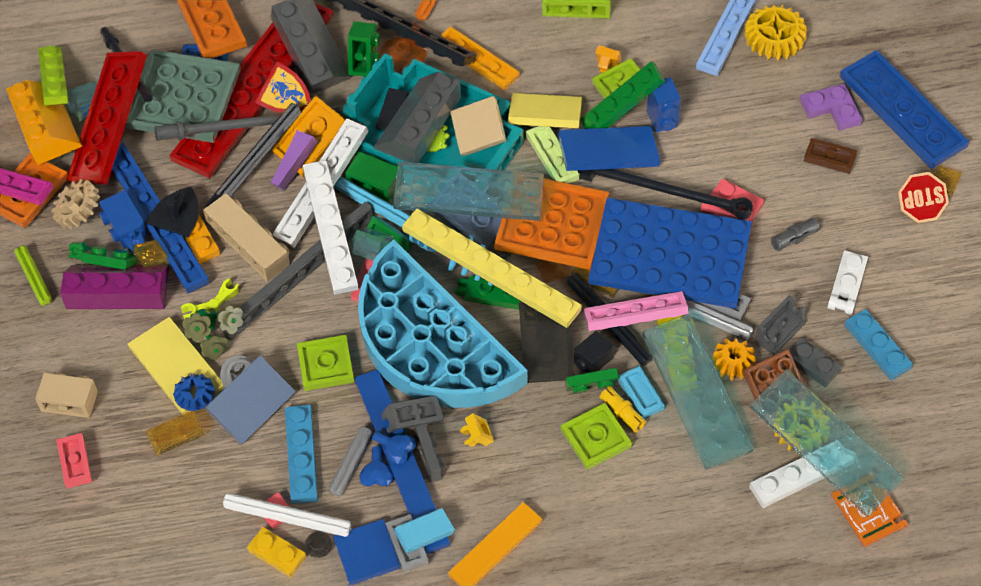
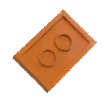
(24, 212)

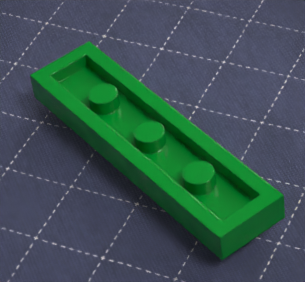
(624, 98)

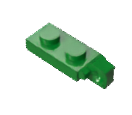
(100, 256)

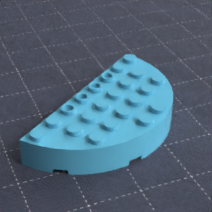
(428, 340)

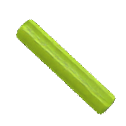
(33, 275)

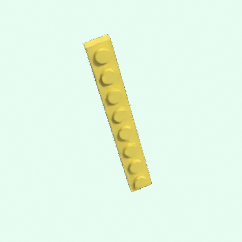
(492, 268)

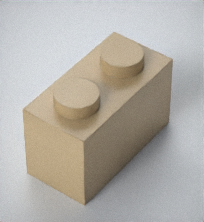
(66, 394)

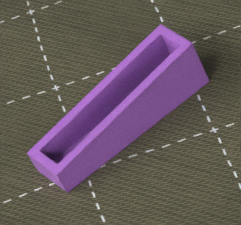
(296, 154)

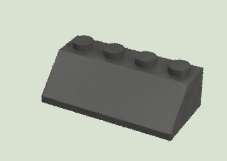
(309, 44)
(420, 117)

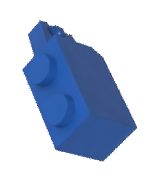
(124, 220)

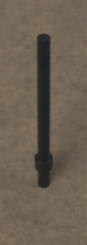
(112, 43)

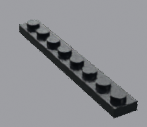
(408, 29)

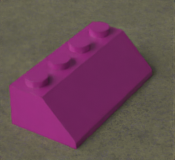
(114, 288)

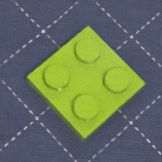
(325, 363)
(595, 436)

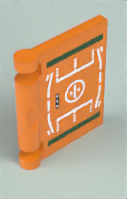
(876, 525)

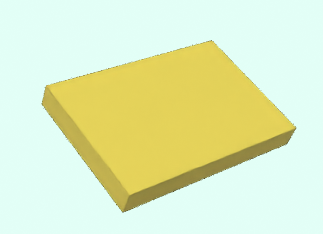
(545, 110)

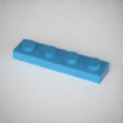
(301, 454)

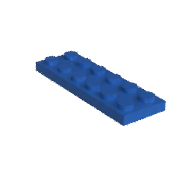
(904, 109)

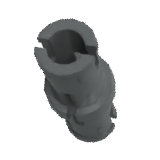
(795, 234)

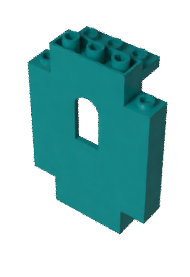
(367, 101)

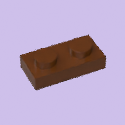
(830, 155)

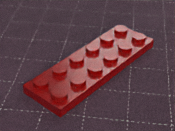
(107, 117)

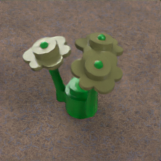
(204, 321)

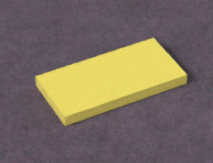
(170, 356)

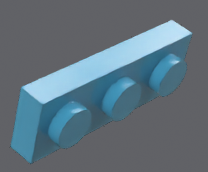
(878, 344)

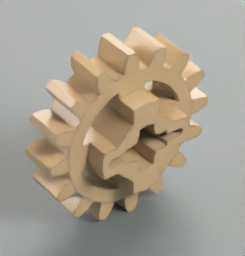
(75, 204)

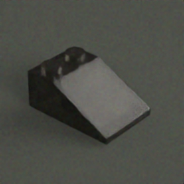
(544, 346)

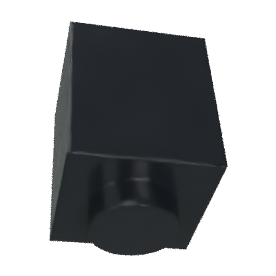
(593, 353)

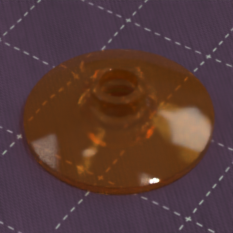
(405, 56)

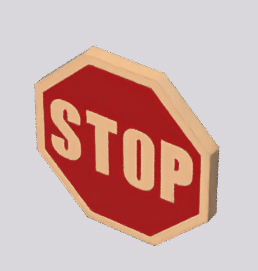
(923, 197)

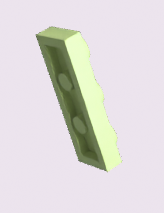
(550, 154)

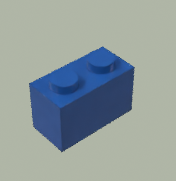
(664, 106)

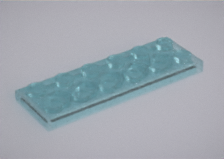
(468, 191)
(697, 392)
(827, 443)

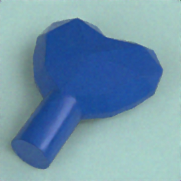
(396, 446)
(376, 471)

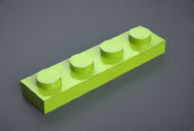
(52, 75)

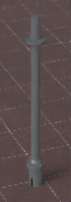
(180, 130)

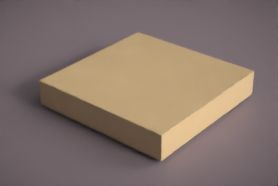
(478, 126)

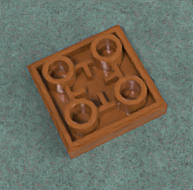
(764, 373)

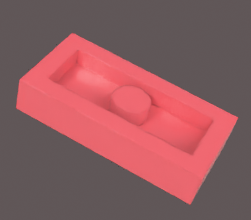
(74, 460)

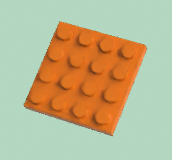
(566, 228)

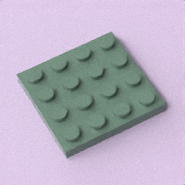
(183, 91)

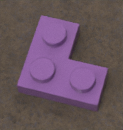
(834, 101)

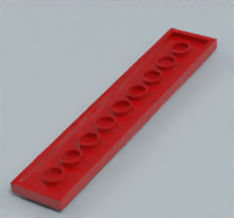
(255, 69)

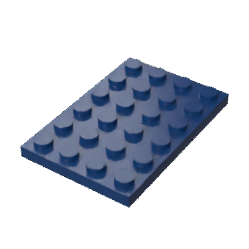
(670, 252)

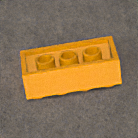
(44, 127)

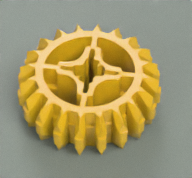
(775, 32)

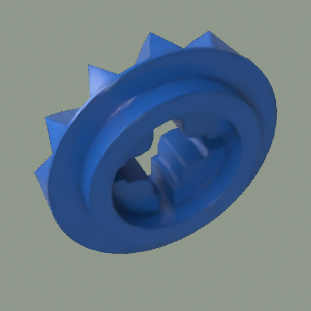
(204, 393)

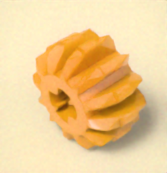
(732, 358)

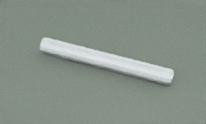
(287, 514)

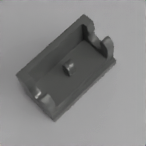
(780, 326)
(412, 413)

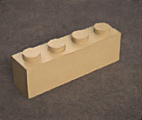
(247, 236)

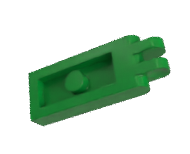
(483, 293)

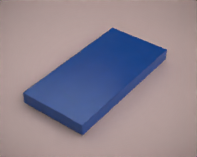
(608, 148)

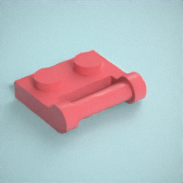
(730, 191)

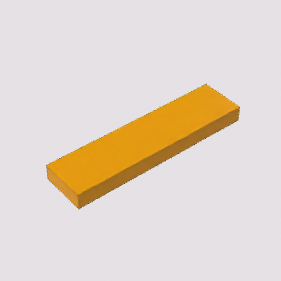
(485, 63)
(495, 546)

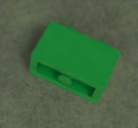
(373, 175)

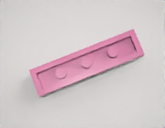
(635, 311)

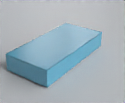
(640, 392)
(424, 530)

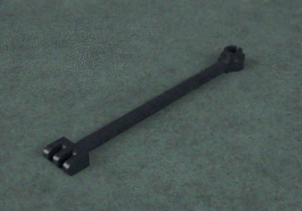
(735, 206)

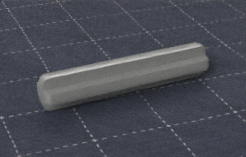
(719, 320)
(350, 461)

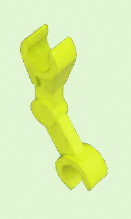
(214, 304)

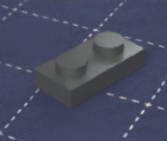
(814, 362)
(433, 462)

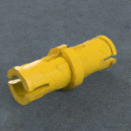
(623, 409)

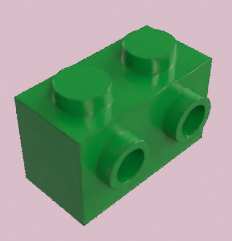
(362, 48)

